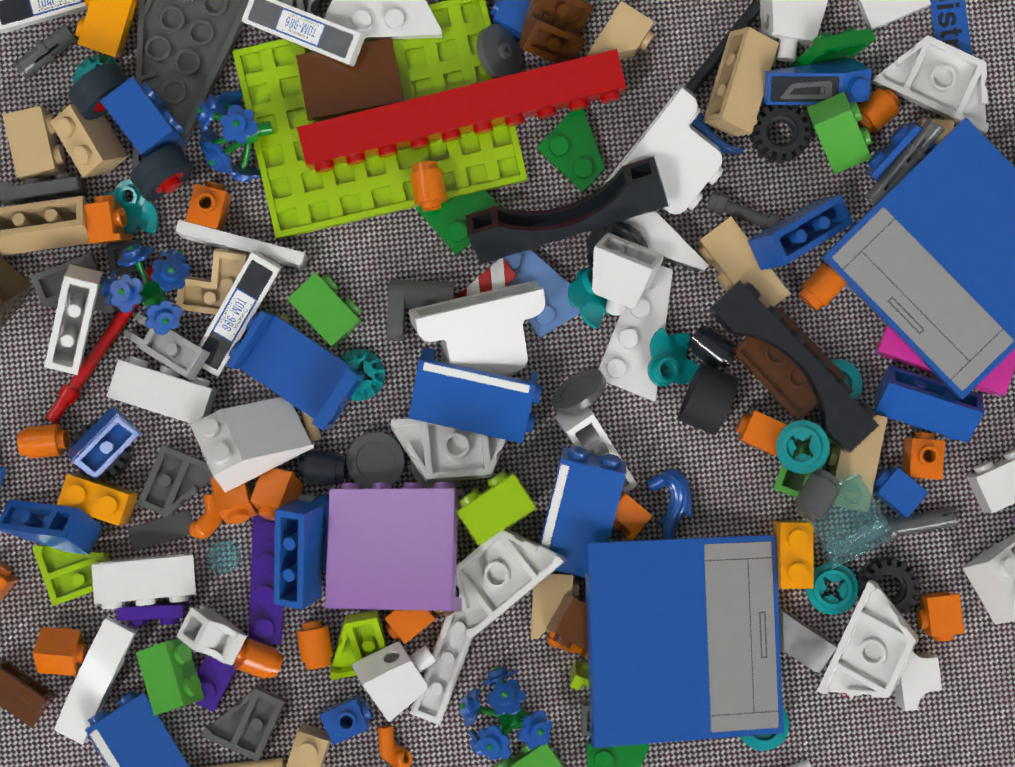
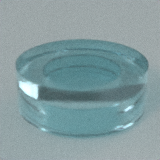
(223, 556)

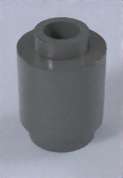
(817, 495)

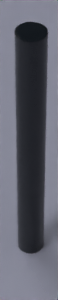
(716, 56)

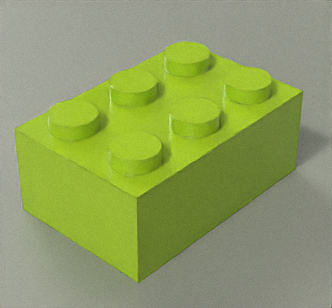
(495, 507)

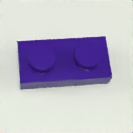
(165, 611)
(214, 681)

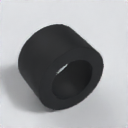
(708, 399)

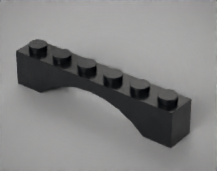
(506, 231)
(839, 412)

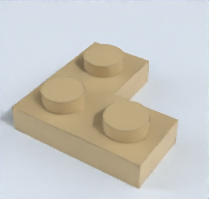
(208, 294)

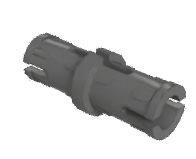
(45, 51)

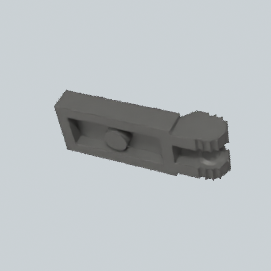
(36, 190)

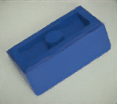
(103, 443)

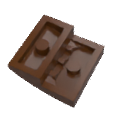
(554, 28)

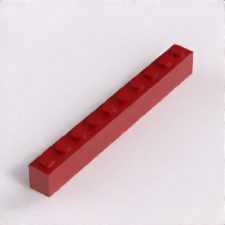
(462, 110)

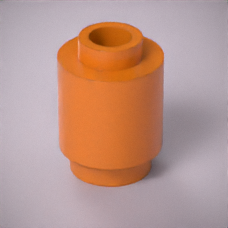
(878, 110)
(428, 185)
(821, 287)
(43, 441)
(315, 644)
(258, 659)

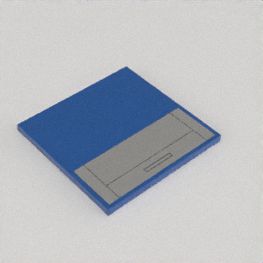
(942, 258)
(683, 639)

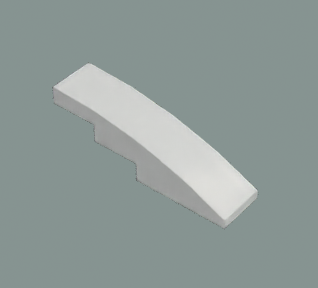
(95, 679)

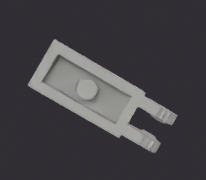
(170, 349)

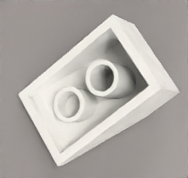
(250, 440)

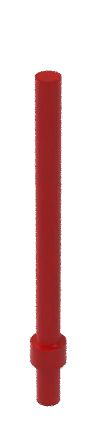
(70, 392)

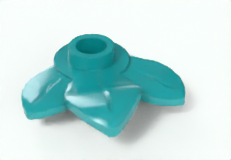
(139, 211)
(582, 297)
(670, 354)

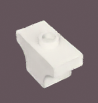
(211, 634)
(917, 679)

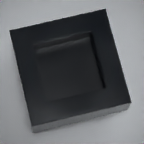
(114, 251)

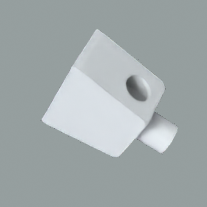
(791, 24)
(623, 272)
(394, 677)

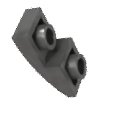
(804, 642)

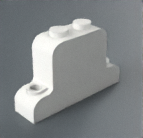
(681, 152)
(482, 328)

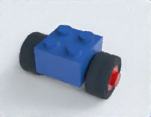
(141, 117)

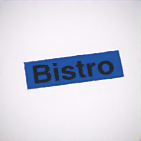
(951, 23)

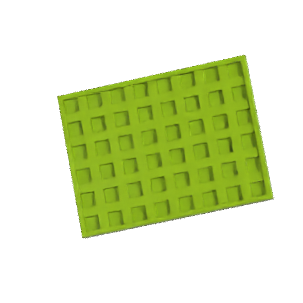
(313, 201)

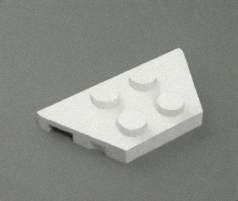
(385, 18)
(940, 81)
(447, 452)
(500, 576)
(871, 649)

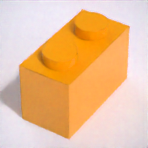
(106, 25)
(98, 498)
(794, 554)

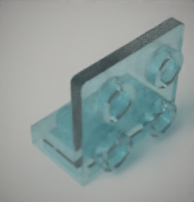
(851, 524)

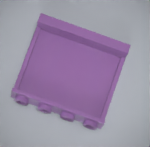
(393, 547)

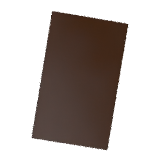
(22, 694)

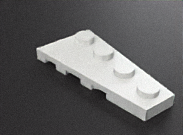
(628, 350)

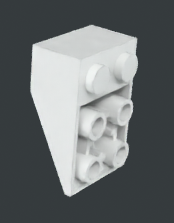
(994, 579)

